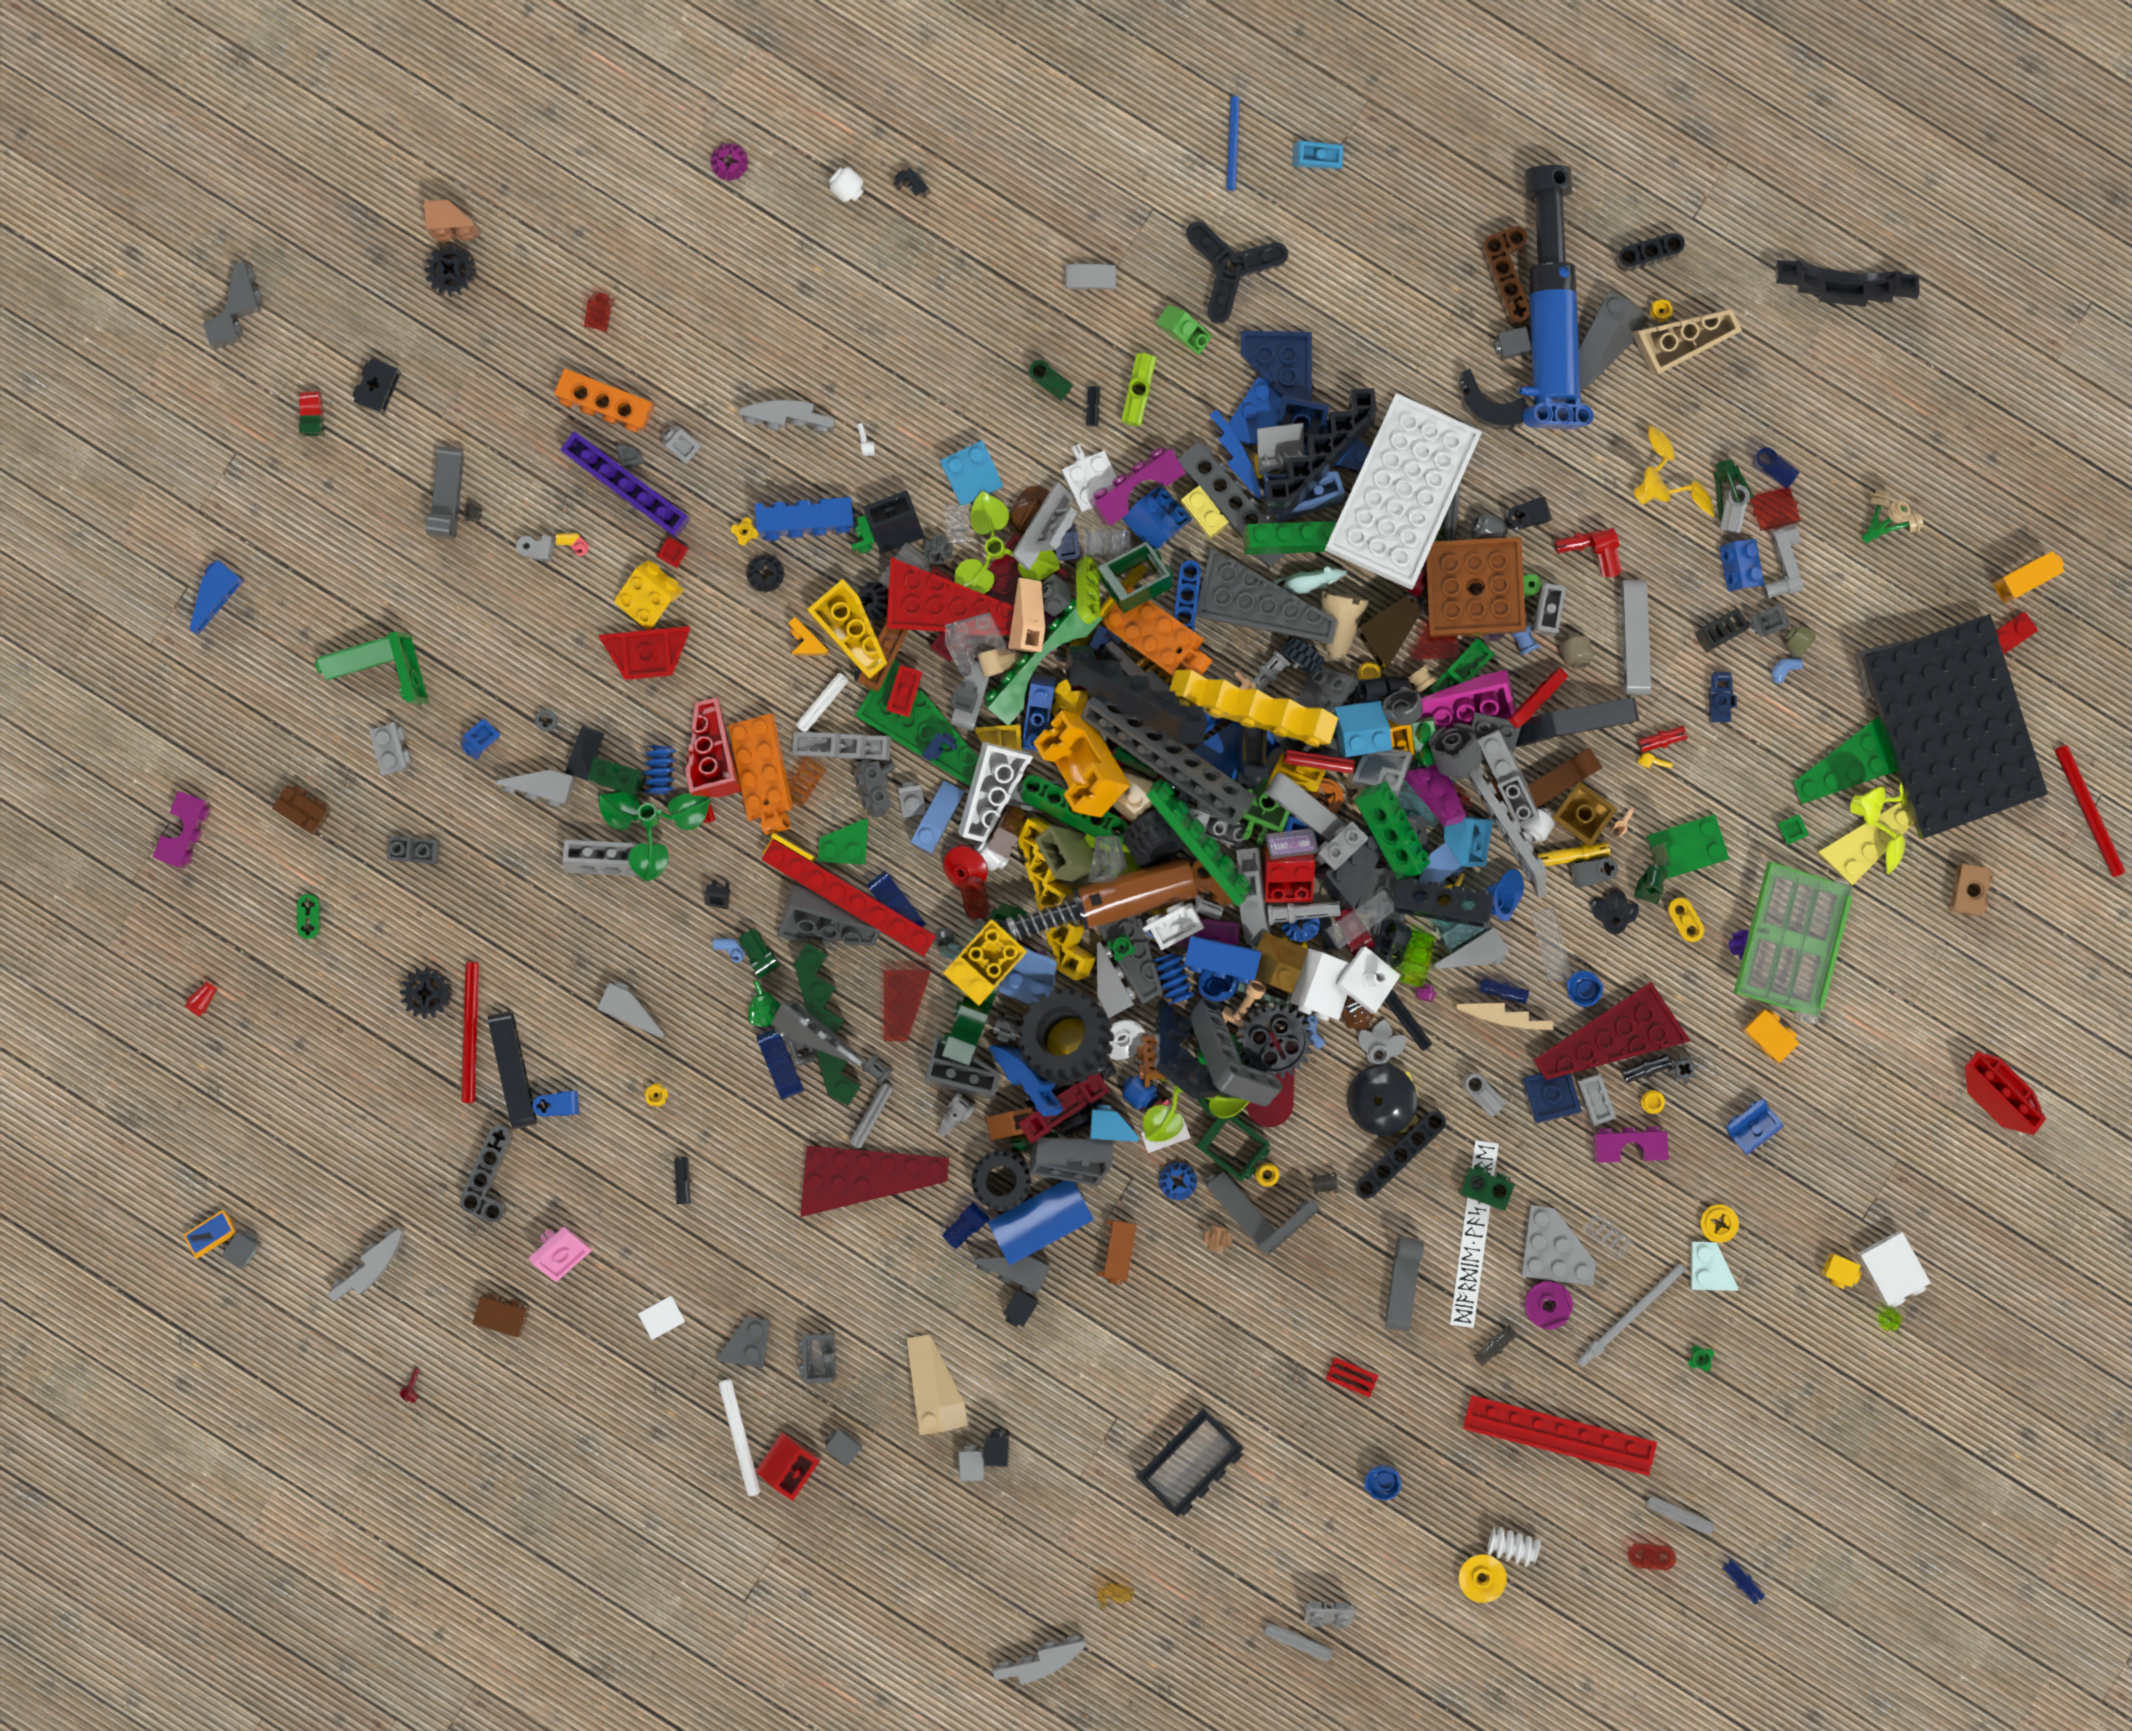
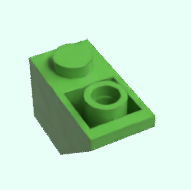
(1183, 329)

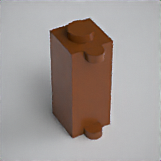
(1119, 1251)

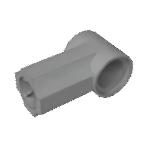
(1734, 512)
(1484, 1095)

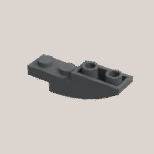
(1130, 668)

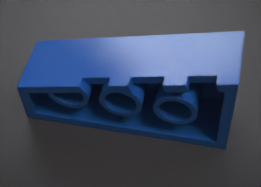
(804, 518)

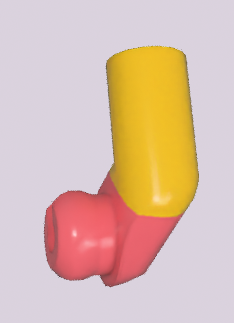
(574, 540)

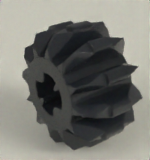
(874, 600)

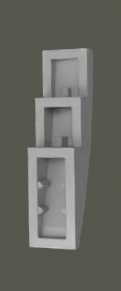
(841, 746)

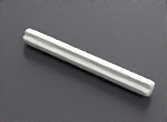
(739, 1437)

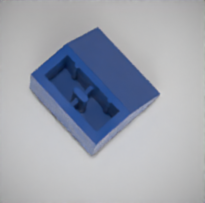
(1157, 518)

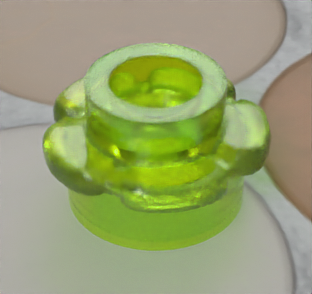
(1894, 1324)

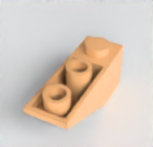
(1028, 617)

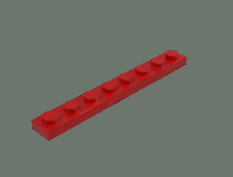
(849, 897)

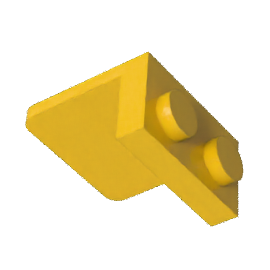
(648, 594)

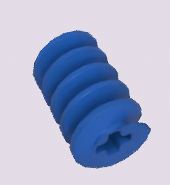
(660, 770)
(1174, 978)

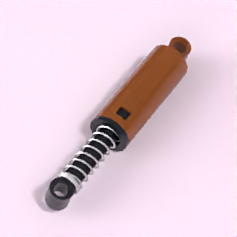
(1114, 901)

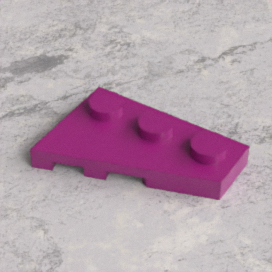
(1218, 930)

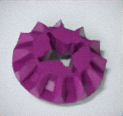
(735, 170)

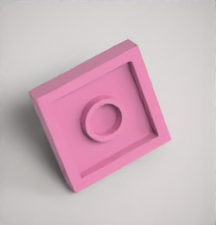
(559, 1253)

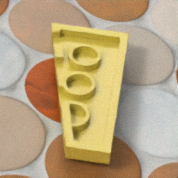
(1866, 844)

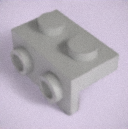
(1345, 844)

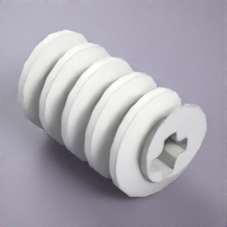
(1513, 1546)

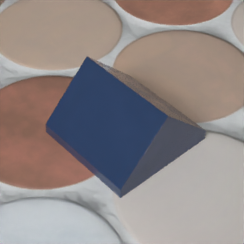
(1310, 413)

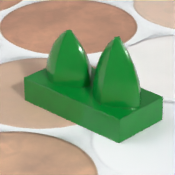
(1422, 732)

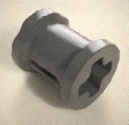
(877, 1069)

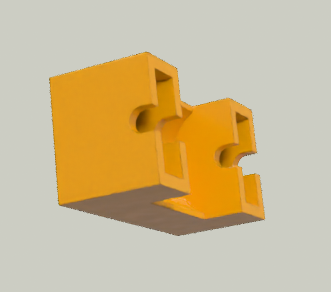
(1084, 763)

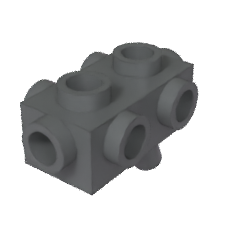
(872, 784)

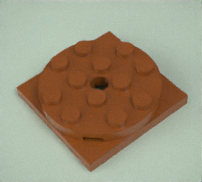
(1490, 563)

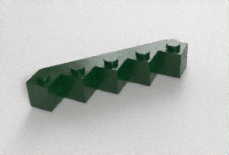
(816, 996)
(971, 1017)

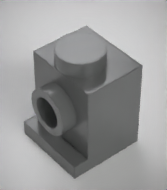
(1055, 595)

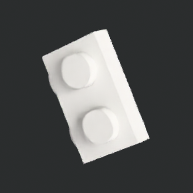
(1175, 926)

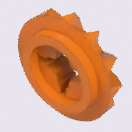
(1329, 787)

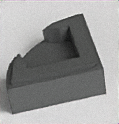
(629, 456)

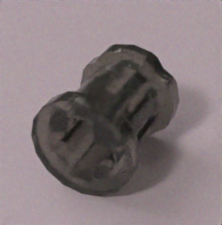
(1324, 1183)

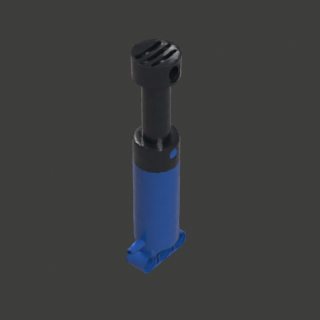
(1553, 310)

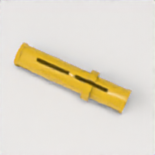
(1574, 854)

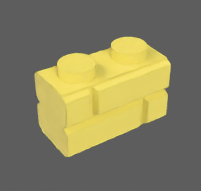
(1204, 512)

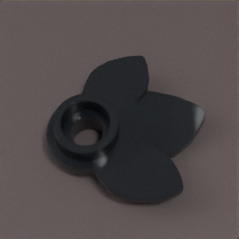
(1614, 908)

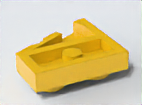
(1004, 735)
(1305, 777)

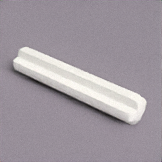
(822, 702)

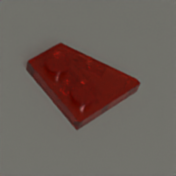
(1436, 647)

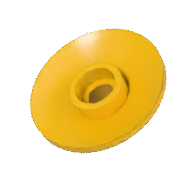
(1488, 1589)

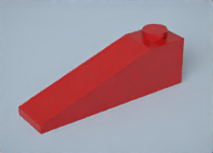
(711, 761)

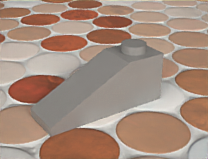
(1480, 951)
(626, 1006)

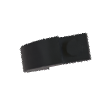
(1486, 412)

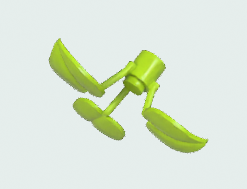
(986, 517)
(1163, 1124)

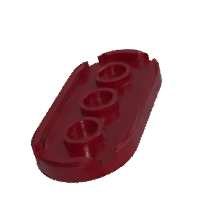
(1282, 1105)

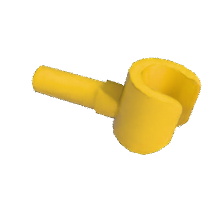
(1647, 759)

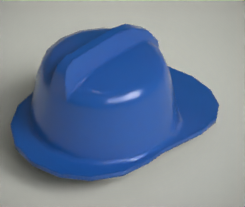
(1507, 894)

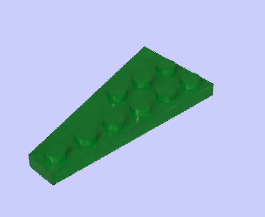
(918, 729)
(1852, 763)

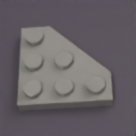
(1554, 1250)

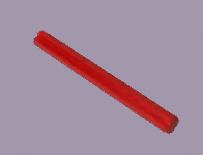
(2090, 811)
(470, 1032)

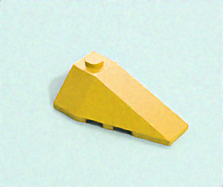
(847, 625)

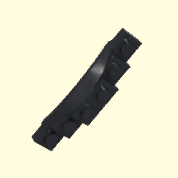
(1846, 287)

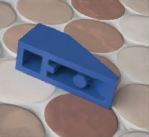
(215, 590)

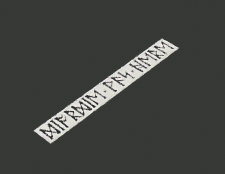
(1473, 1242)

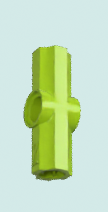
(1141, 375)

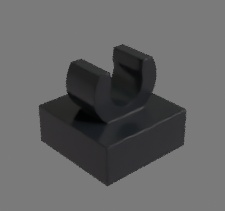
(717, 896)

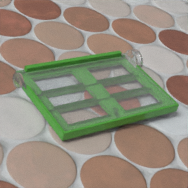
(1794, 941)

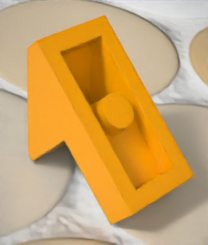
(811, 645)

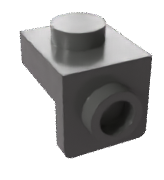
(1770, 621)

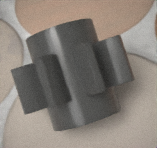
(938, 549)
(1006, 1028)
(1690, 1067)

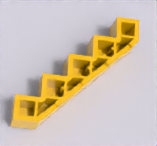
(1254, 708)
(1070, 958)

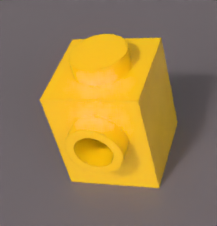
(1841, 1271)

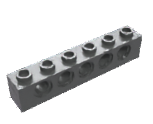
(1203, 454)

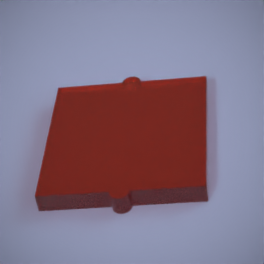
(1775, 509)

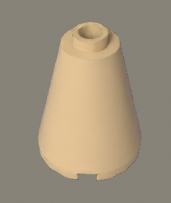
(1349, 612)

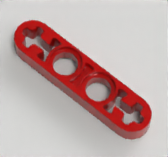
(1538, 697)

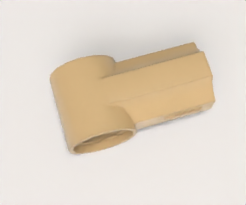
(997, 661)

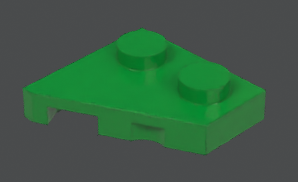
(845, 845)

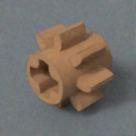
(1217, 1238)

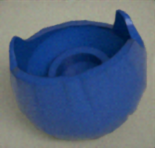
(1217, 988)

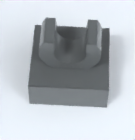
(964, 698)

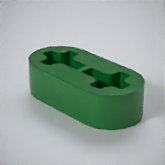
(302, 916)

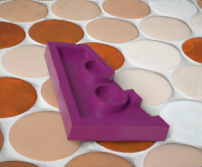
(1437, 793)

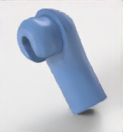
(1783, 667)
(731, 946)
(1318, 1041)

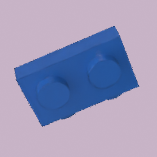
(1741, 565)
(1753, 1126)

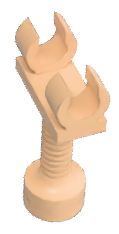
(1254, 990)

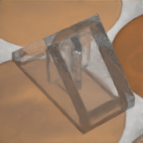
(1107, 860)

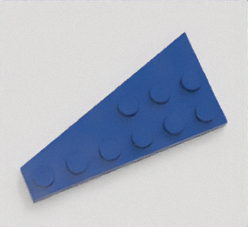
(1262, 409)

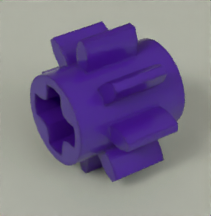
(1738, 943)

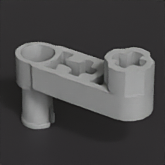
(1782, 541)

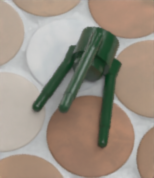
(1727, 473)

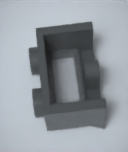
(818, 1358)

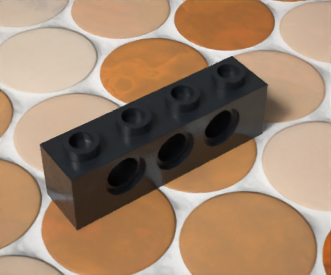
(1478, 916)

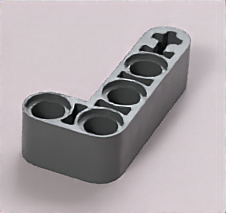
(444, 514)
(491, 1172)
(1403, 1283)

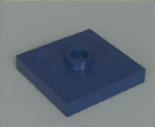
(1551, 1097)

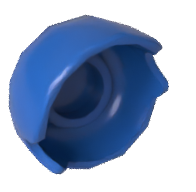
(1584, 988)
(1383, 1482)

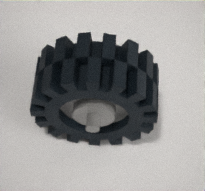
(1302, 655)

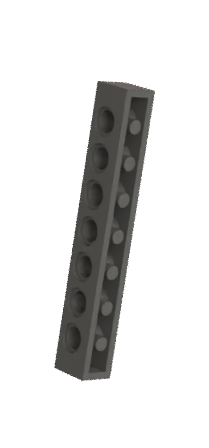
(1171, 760)

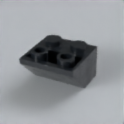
(894, 522)

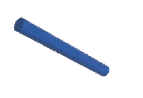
(1233, 143)

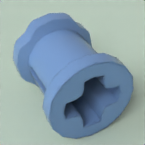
(1525, 641)

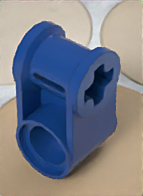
(561, 1104)

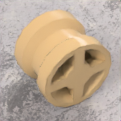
(1422, 679)

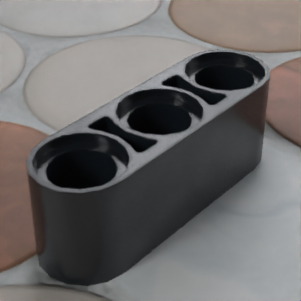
(1660, 247)

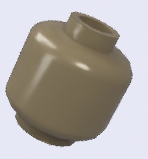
(1577, 651)

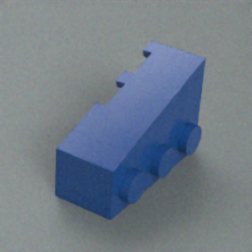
(1222, 959)

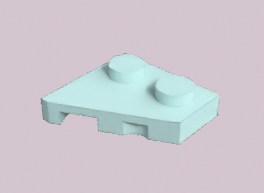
(1709, 1268)

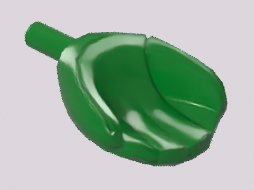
(762, 1007)

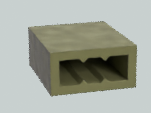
(1066, 854)

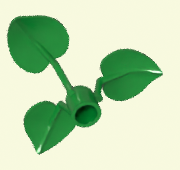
(651, 860)

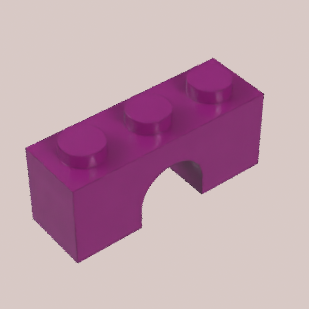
(192, 813)
(1652, 1143)

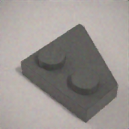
(748, 1343)

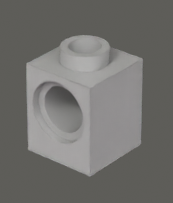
(971, 1463)

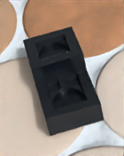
(585, 749)

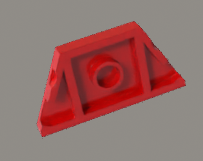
(646, 652)

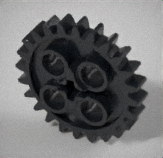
(1294, 1031)

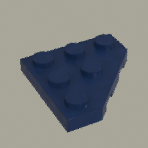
(1281, 360)

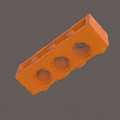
(571, 382)

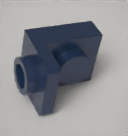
(1069, 547)
(1102, 637)
(934, 750)

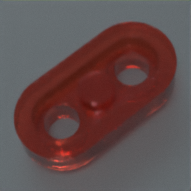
(975, 895)
(1650, 1556)

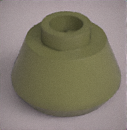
(1799, 640)

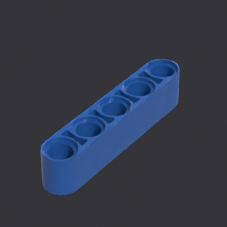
(1190, 585)

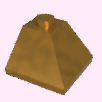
(1279, 962)

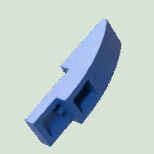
(1019, 1072)

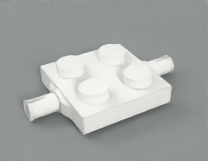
(1087, 476)

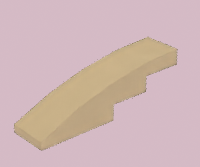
(1496, 1014)

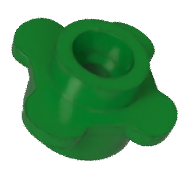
(1127, 950)
(1707, 1355)

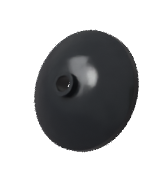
(1397, 1096)

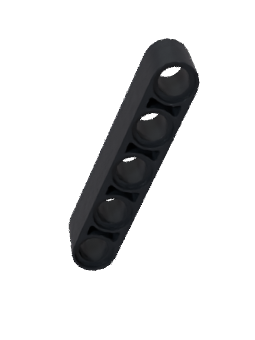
(512, 1069)
(1411, 1151)

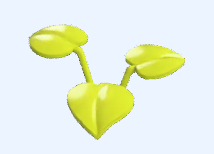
(1870, 807)

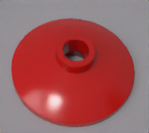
(966, 859)

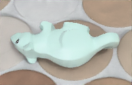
(1303, 582)

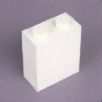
(1317, 986)
(1893, 1269)

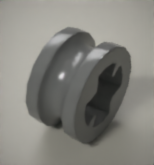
(540, 725)

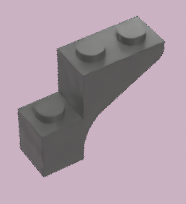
(241, 301)

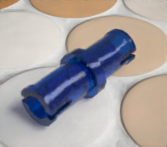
(1504, 991)
(1743, 1581)

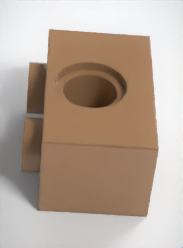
(1960, 899)

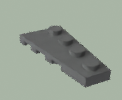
(1139, 967)

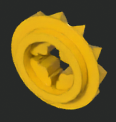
(1729, 1219)

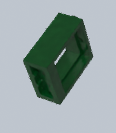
(1128, 561)
(616, 777)
(1248, 1170)

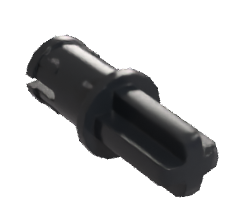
(682, 1180)

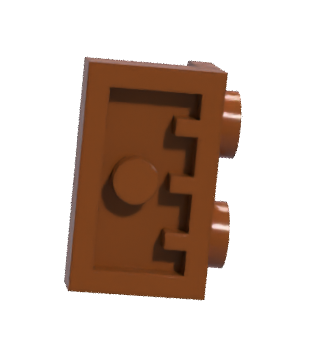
(1146, 1053)

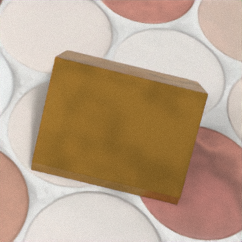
(1584, 813)

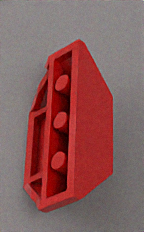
(2003, 1094)

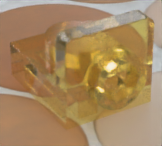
(1118, 1593)

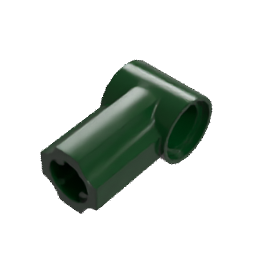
(1051, 382)
(760, 956)

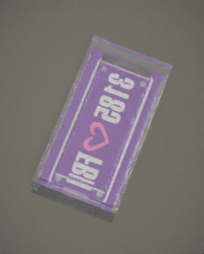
(1291, 843)

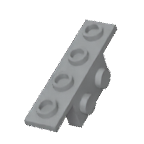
(1047, 526)

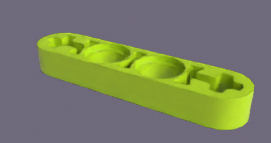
(1087, 590)

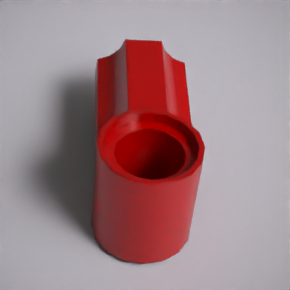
(1605, 548)

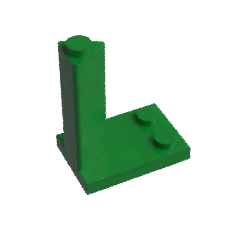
(394, 647)
(1688, 846)

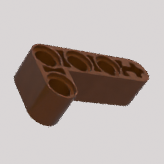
(1511, 278)
(1564, 776)

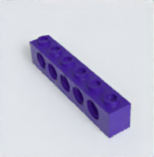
(625, 484)

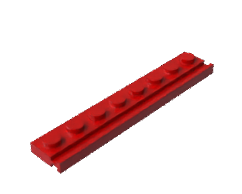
(1559, 1435)

